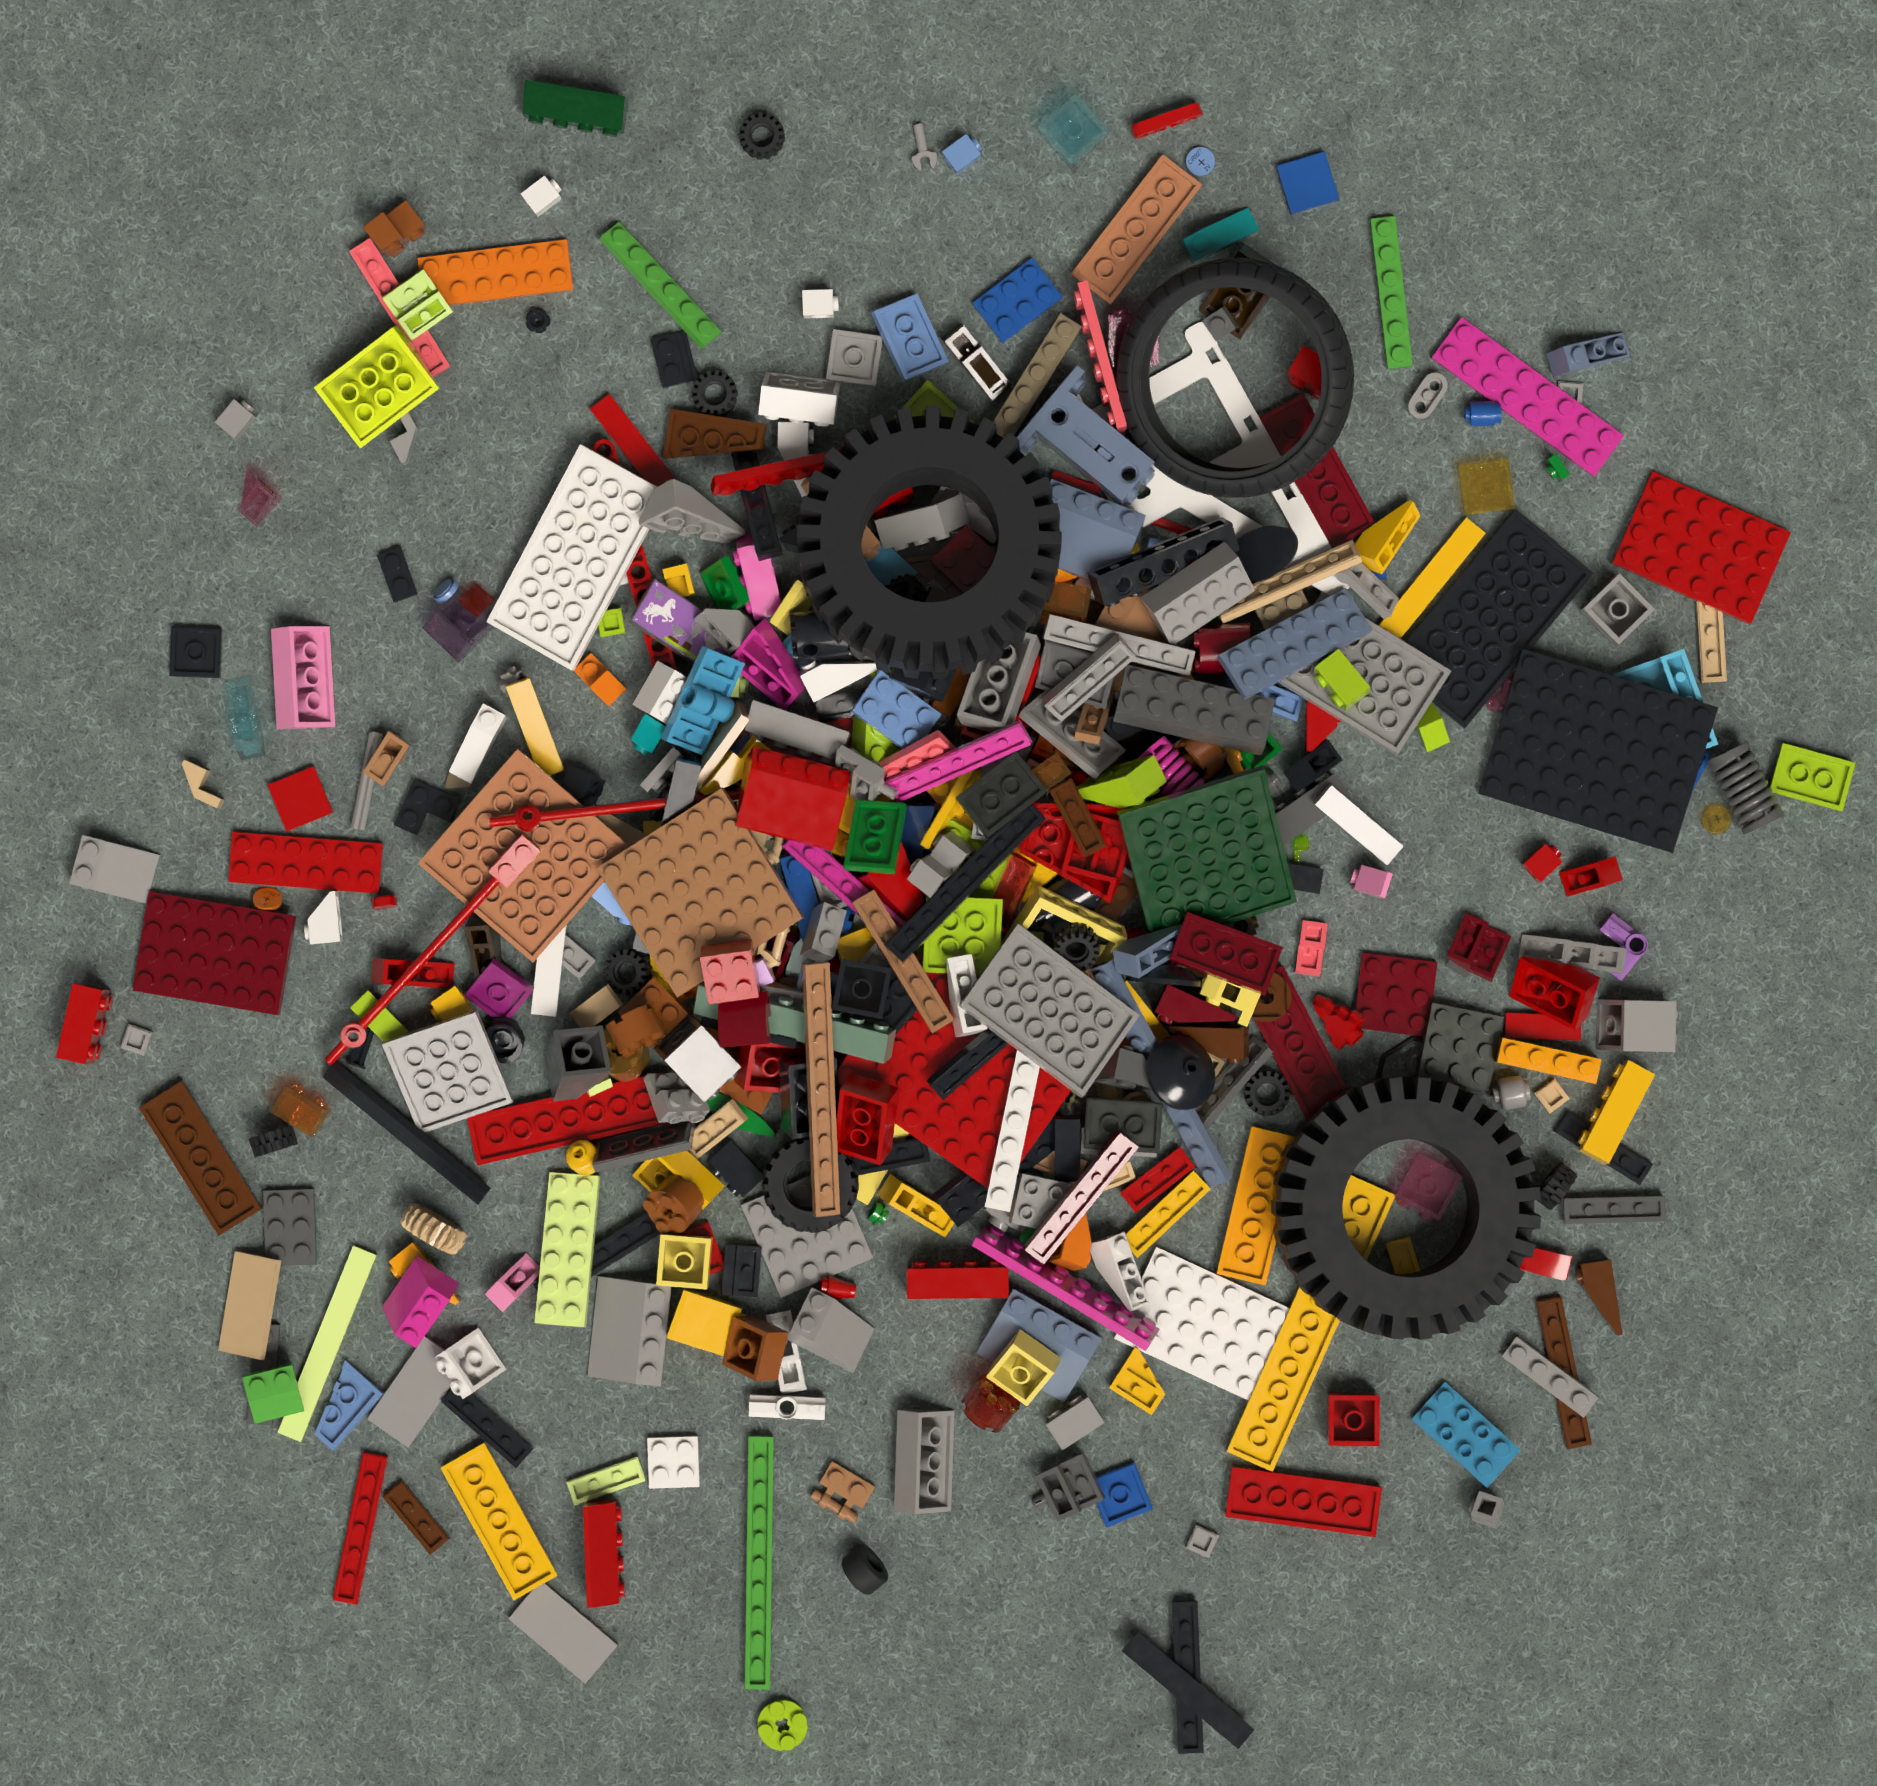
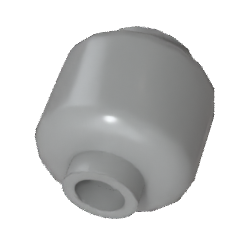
(1511, 1092)

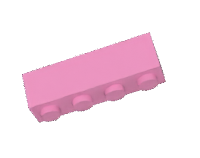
(303, 677)

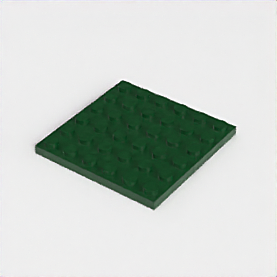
(1208, 852)

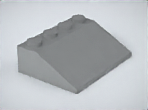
(630, 1331)

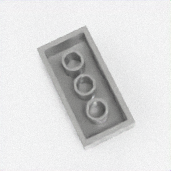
(1198, 594)
(998, 688)

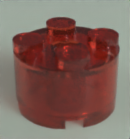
(989, 1405)

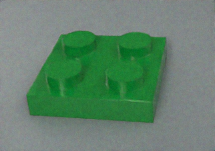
(724, 585)

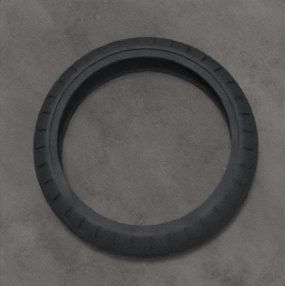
(1135, 391)

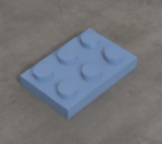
(909, 337)
(895, 711)

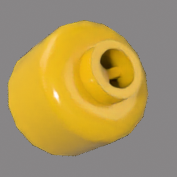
(580, 1157)

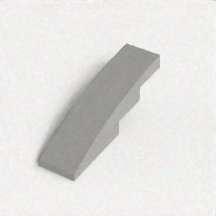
(1579, 954)

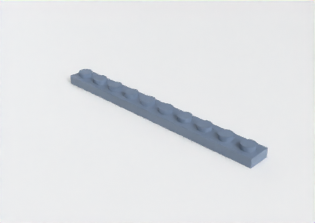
(1186, 1121)

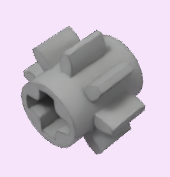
(511, 675)

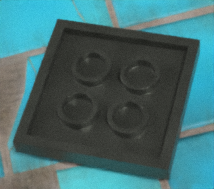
(1459, 1046)

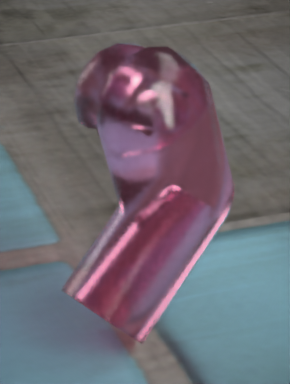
(1498, 701)

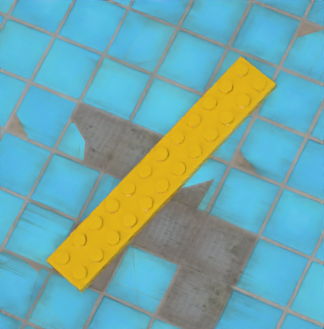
(1302, 1343)

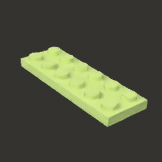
(567, 1249)

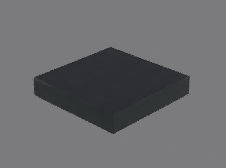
(195, 652)

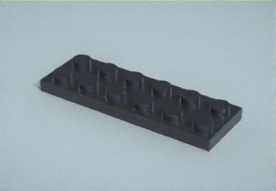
(966, 1196)

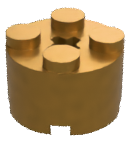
(626, 1068)

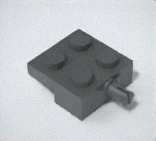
(1069, 1487)

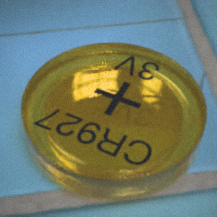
(1716, 819)

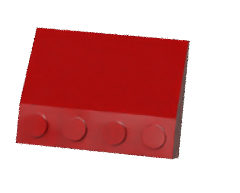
(792, 798)

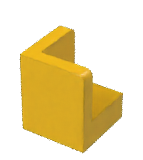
(679, 580)

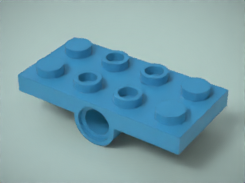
(703, 701)
(1466, 1434)

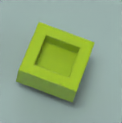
(612, 623)

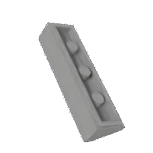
(1088, 677)

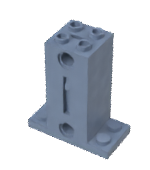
(1088, 442)

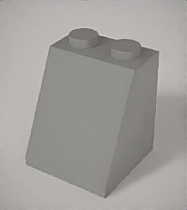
(1636, 1025)

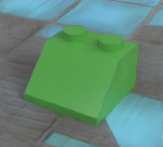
(273, 1392)

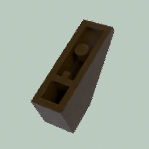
(483, 943)

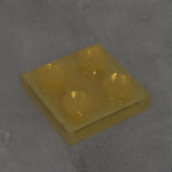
(1486, 487)

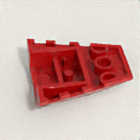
(1057, 849)

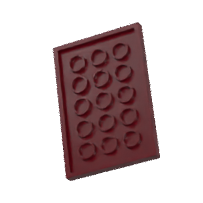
(214, 953)

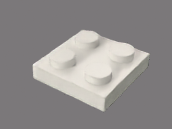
(673, 1462)

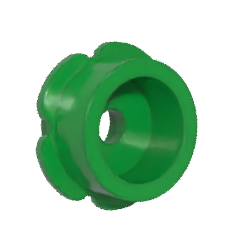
(877, 1213)

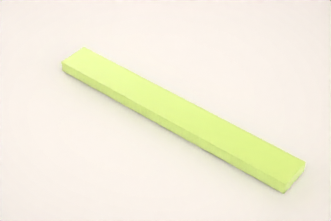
(329, 1339)

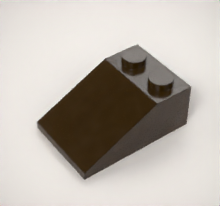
(1240, 302)

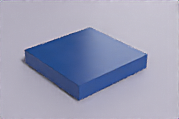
(1307, 183)
(1123, 1494)

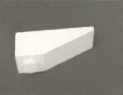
(831, 675)
(477, 743)
(960, 980)

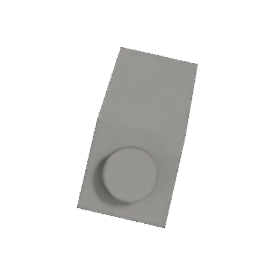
(726, 627)

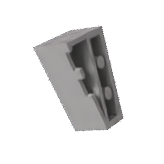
(922, 523)

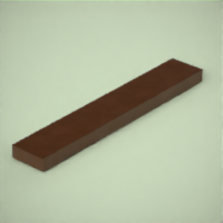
(1560, 1351)

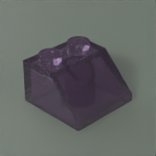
(457, 627)

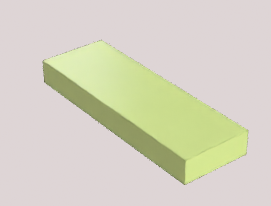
(606, 1480)

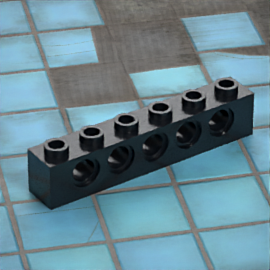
(1104, 579)

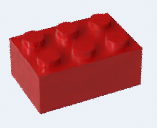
(84, 1023)
(866, 1118)

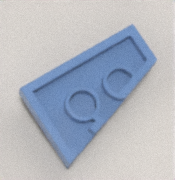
(348, 1405)

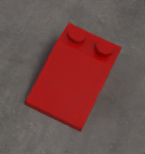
(1555, 990)

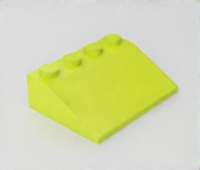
(377, 386)

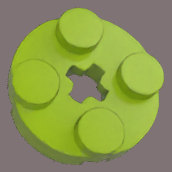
(769, 1730)

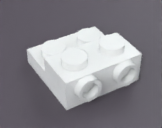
(469, 1364)

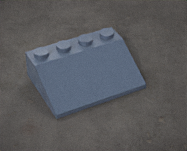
(1093, 530)
(1050, 1328)

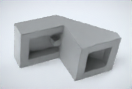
(404, 443)

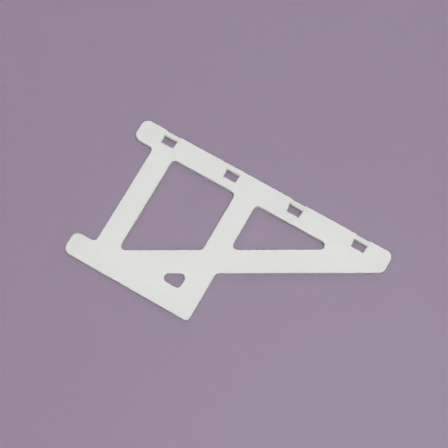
(1254, 451)

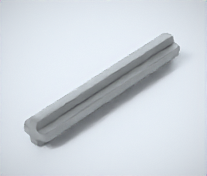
(366, 784)

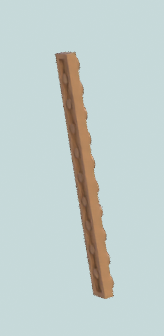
(821, 1089)

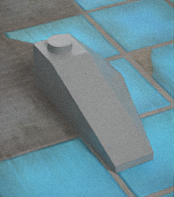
(688, 512)

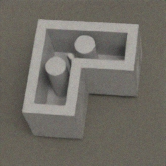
(938, 867)

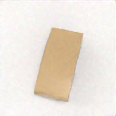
(596, 1008)

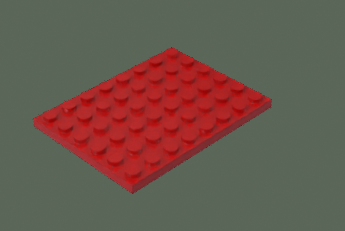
(969, 1120)

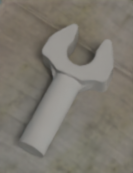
(922, 149)

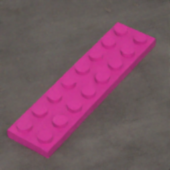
(1527, 397)
(1067, 1288)

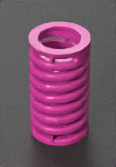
(1173, 779)

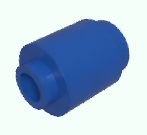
(1482, 413)

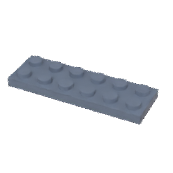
(1294, 644)

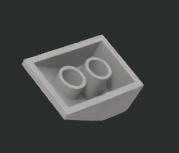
(114, 869)
(830, 1330)

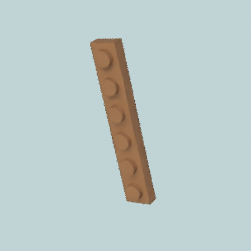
(908, 973)

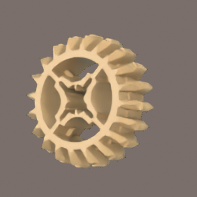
(433, 1228)

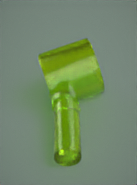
(1300, 844)

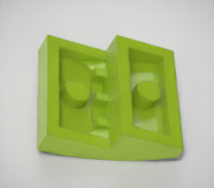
(417, 304)

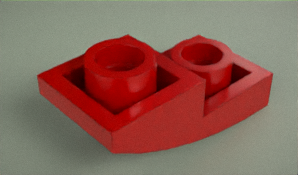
(1548, 1263)

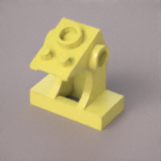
(1245, 1001)

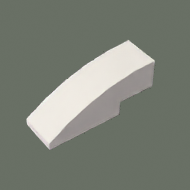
(791, 1372)

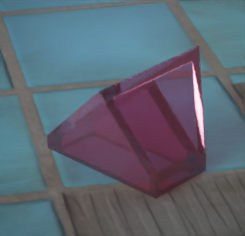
(257, 499)

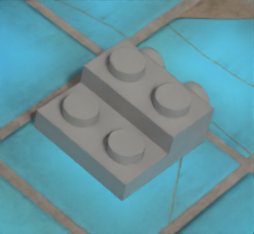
(674, 1099)

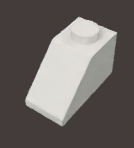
(325, 922)

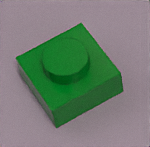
(1556, 468)

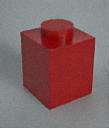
(1542, 862)

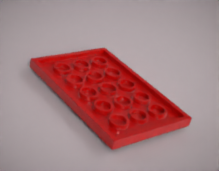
(1701, 548)

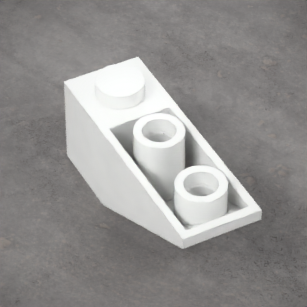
(794, 443)
(1117, 1266)

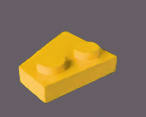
(1138, 1383)

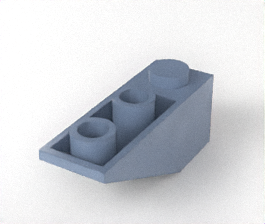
(1587, 354)

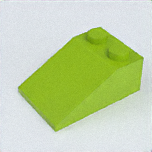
(1125, 783)

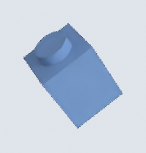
(962, 153)

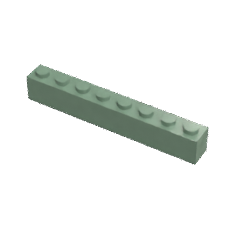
(850, 1033)

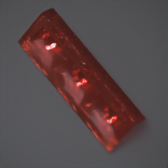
(1013, 886)

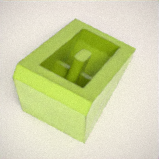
(1432, 729)

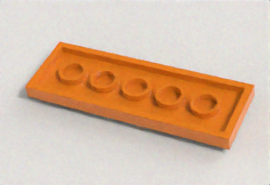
(501, 272)

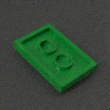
(875, 836)

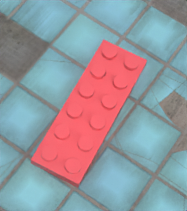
(1097, 350)

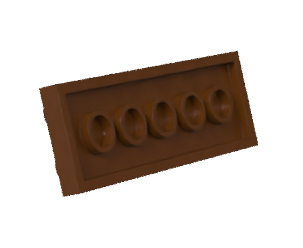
(200, 1158)

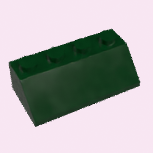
(574, 107)

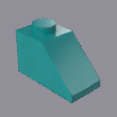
(648, 735)

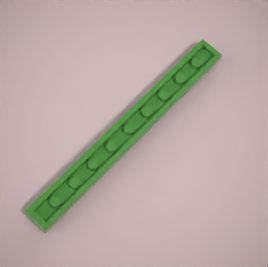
(759, 1562)

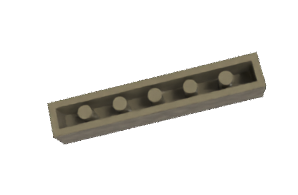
(1037, 376)

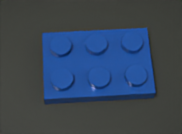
(1017, 300)

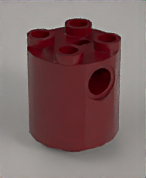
(1216, 639)

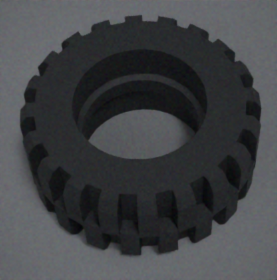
(781, 1203)

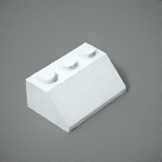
(799, 398)

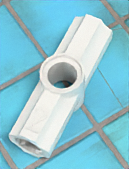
(803, 1406)

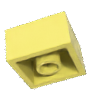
(684, 1261)
(1023, 1367)

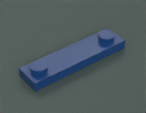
(801, 889)

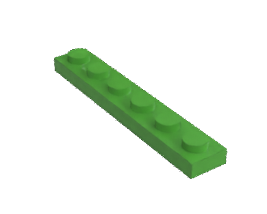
(660, 285)
(1391, 292)

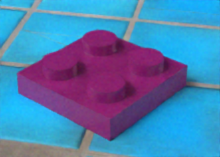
(498, 990)

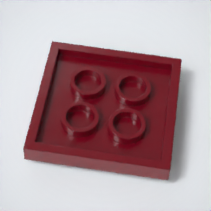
(1395, 993)

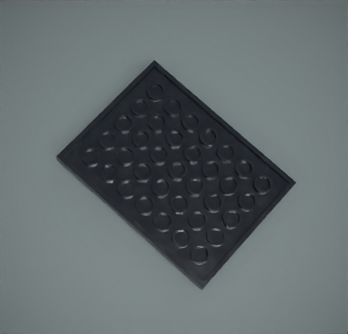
(1598, 750)

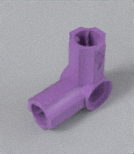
(1622, 934)

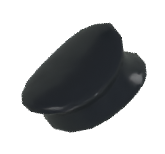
(505, 1039)

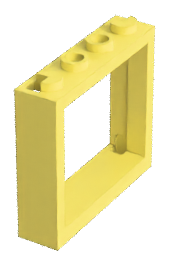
(1073, 913)

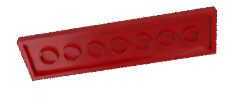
(555, 1124)

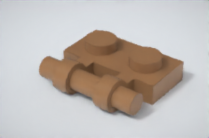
(847, 1485)

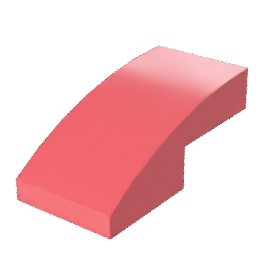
(1311, 948)

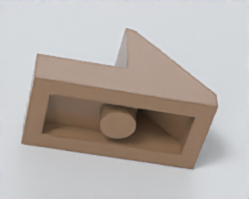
(387, 758)

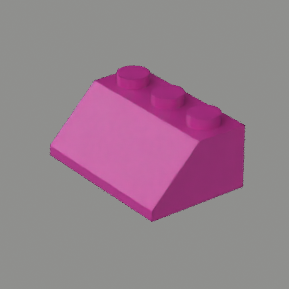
(418, 1301)

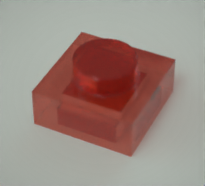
(476, 600)

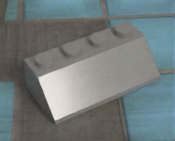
(795, 731)
(924, 1461)

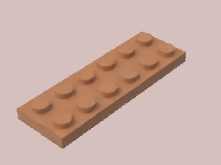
(1136, 229)

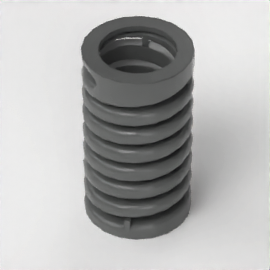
(1749, 785)

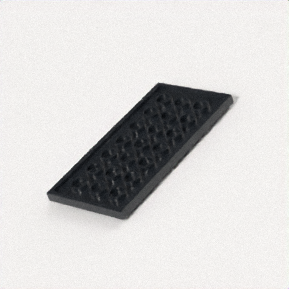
(1495, 612)

